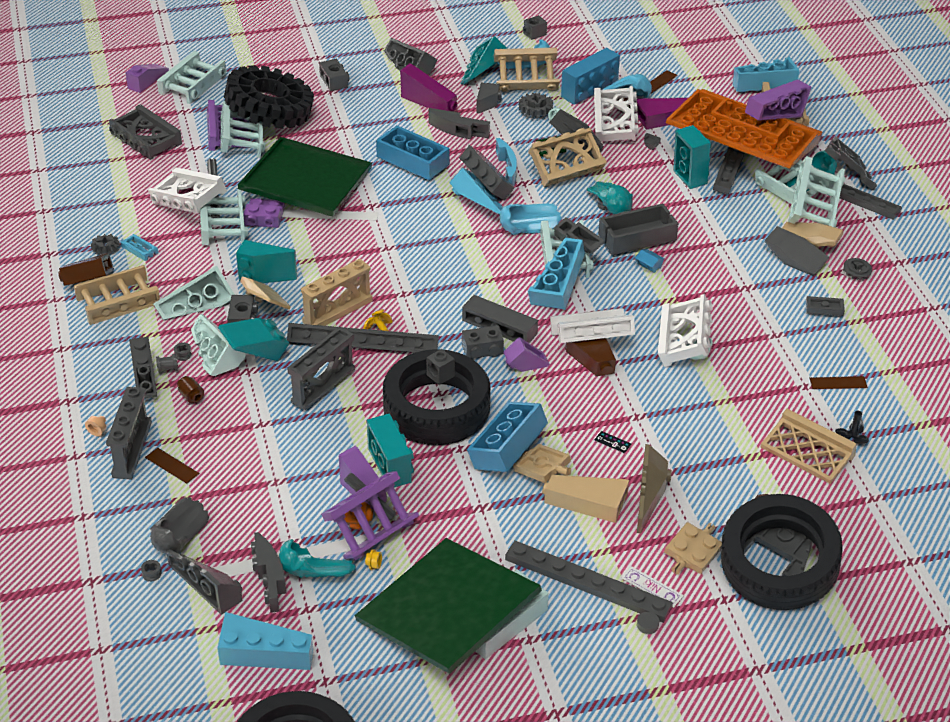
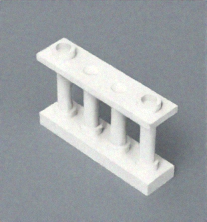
(592, 325)

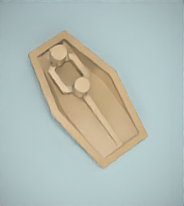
(816, 233)
(262, 292)

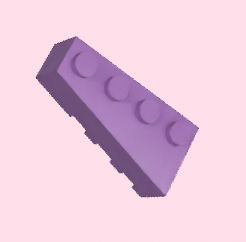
(780, 102)

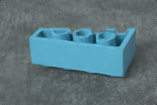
(776, 73)
(263, 644)

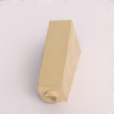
(587, 495)

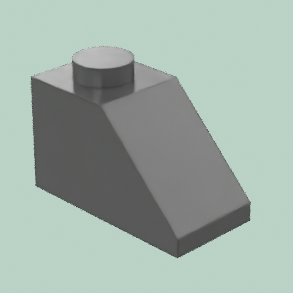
(488, 96)

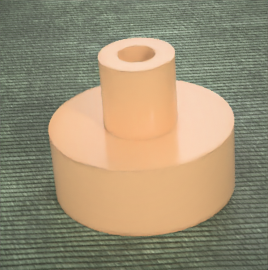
(96, 425)

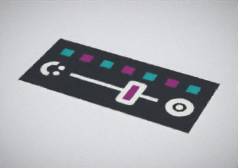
(612, 442)

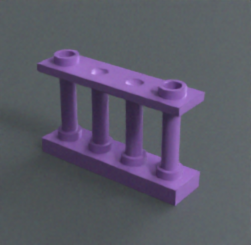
(353, 504)

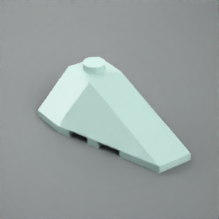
(200, 294)
(214, 348)

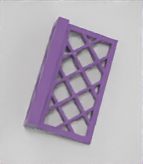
(214, 126)

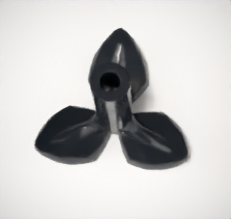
(856, 429)

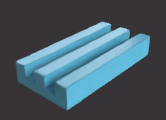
(137, 249)

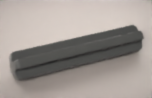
(357, 484)

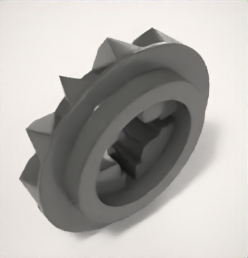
(98, 244)
(862, 267)

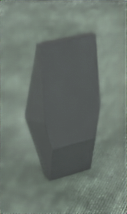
(564, 123)
(796, 251)

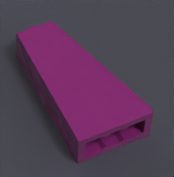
(425, 91)
(655, 111)

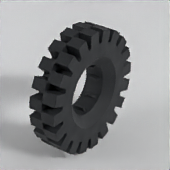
(289, 107)

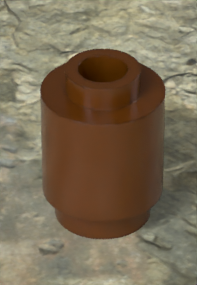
(190, 389)

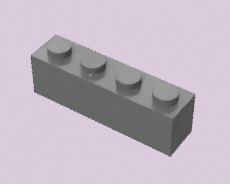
(486, 172)
(512, 324)

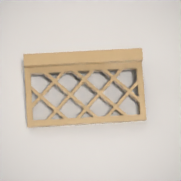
(816, 436)

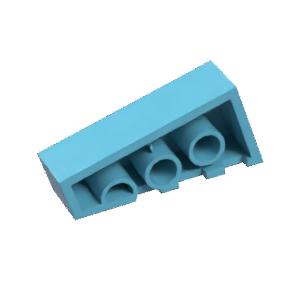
(558, 278)

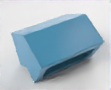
(649, 260)

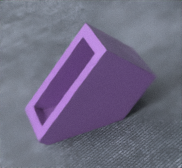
(525, 356)

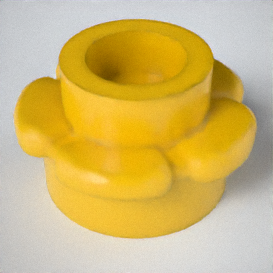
(373, 559)

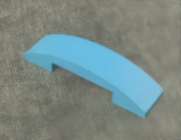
(505, 153)

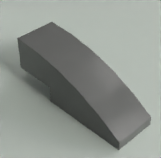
(569, 229)

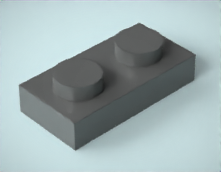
(825, 306)

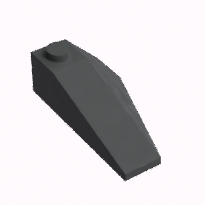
(211, 584)

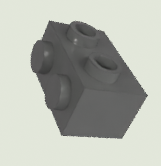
(482, 342)

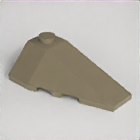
(653, 484)

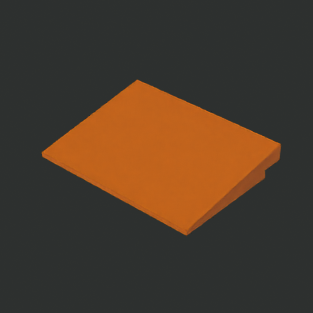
(727, 123)

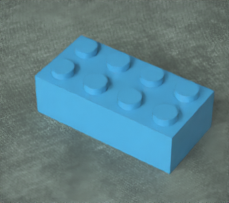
(590, 73)
(413, 152)
(507, 436)

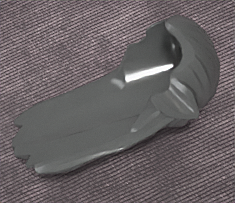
(178, 525)

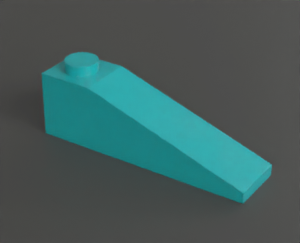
(482, 58)

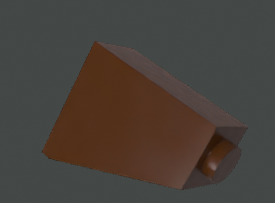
(86, 269)
(593, 355)

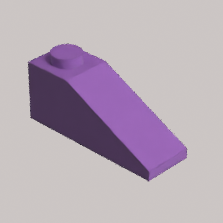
(142, 76)

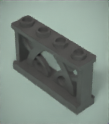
(127, 125)
(307, 388)
(128, 433)

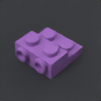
(263, 213)

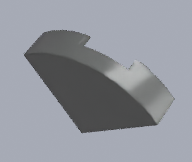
(651, 141)

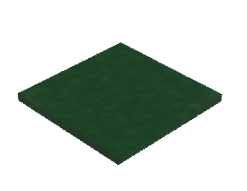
(305, 176)
(448, 604)

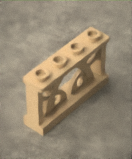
(555, 174)
(350, 300)

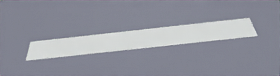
(339, 215)
(315, 551)

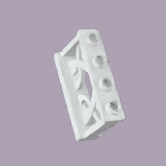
(608, 98)
(204, 185)
(679, 313)

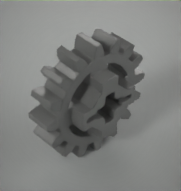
(535, 105)

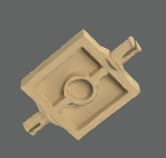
(542, 463)
(693, 548)

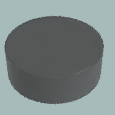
(648, 622)

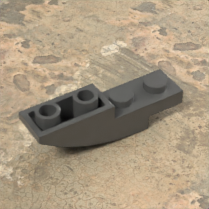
(458, 126)
(143, 365)
(269, 569)

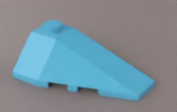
(469, 186)

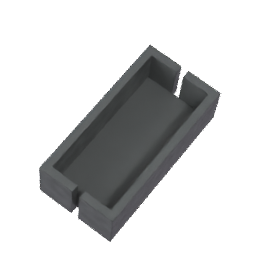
(638, 229)

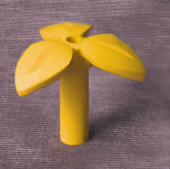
(379, 319)

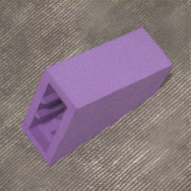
(354, 462)

